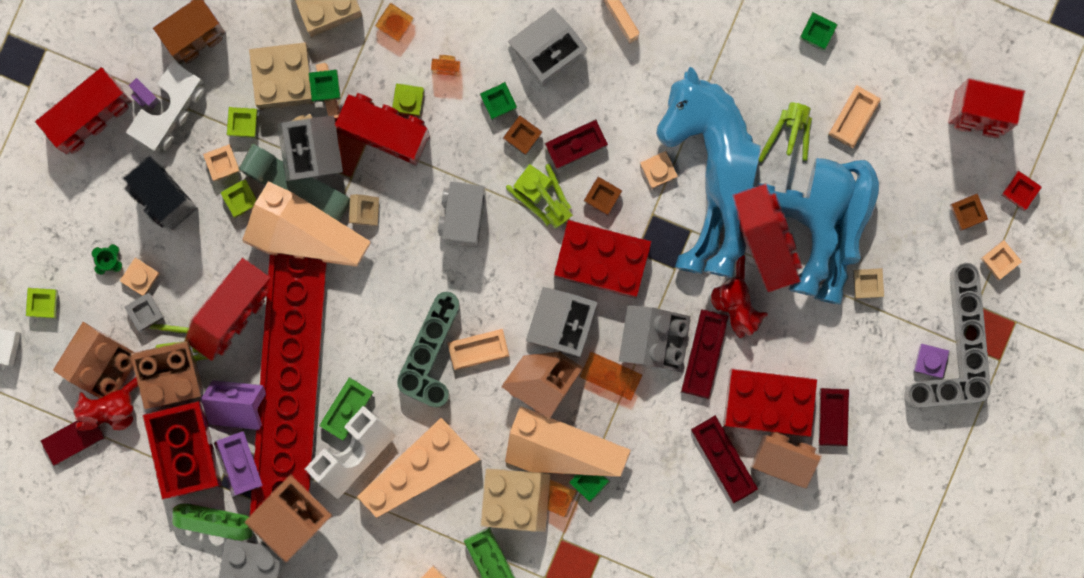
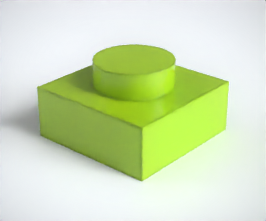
(408, 99)
(242, 122)
(526, 185)
(239, 198)
(41, 302)

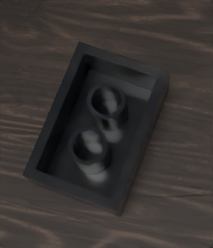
(157, 190)

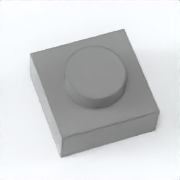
(144, 312)

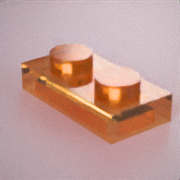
(610, 376)

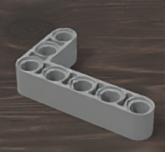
(964, 348)

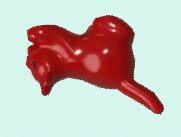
(734, 298)
(112, 409)

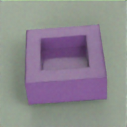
(142, 94)
(931, 360)

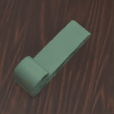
(266, 167)
(434, 346)

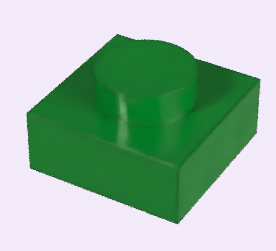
(818, 31)
(324, 85)
(498, 101)
(589, 485)

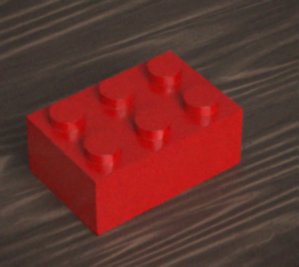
(986, 108)
(84, 112)
(382, 128)
(767, 237)
(602, 259)
(228, 310)
(770, 402)
(182, 450)

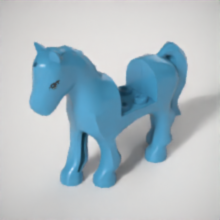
(834, 203)

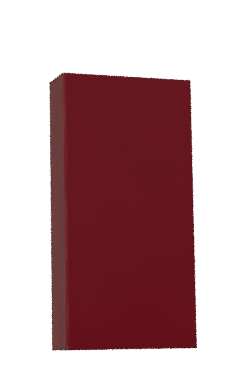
(833, 417)
(70, 442)

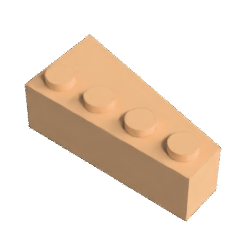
(422, 466)

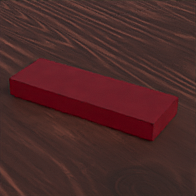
(704, 354)
(724, 459)

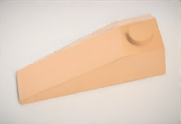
(294, 227)
(555, 447)

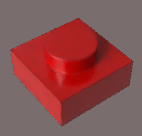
(1021, 190)

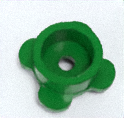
(101, 253)

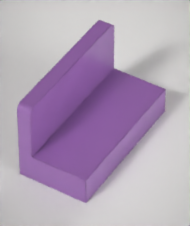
(233, 404)
(237, 464)

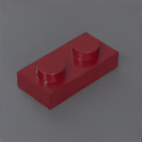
(576, 144)

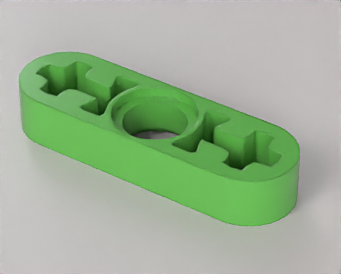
(211, 521)

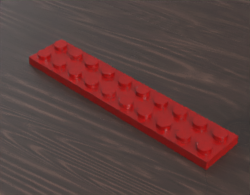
(289, 372)

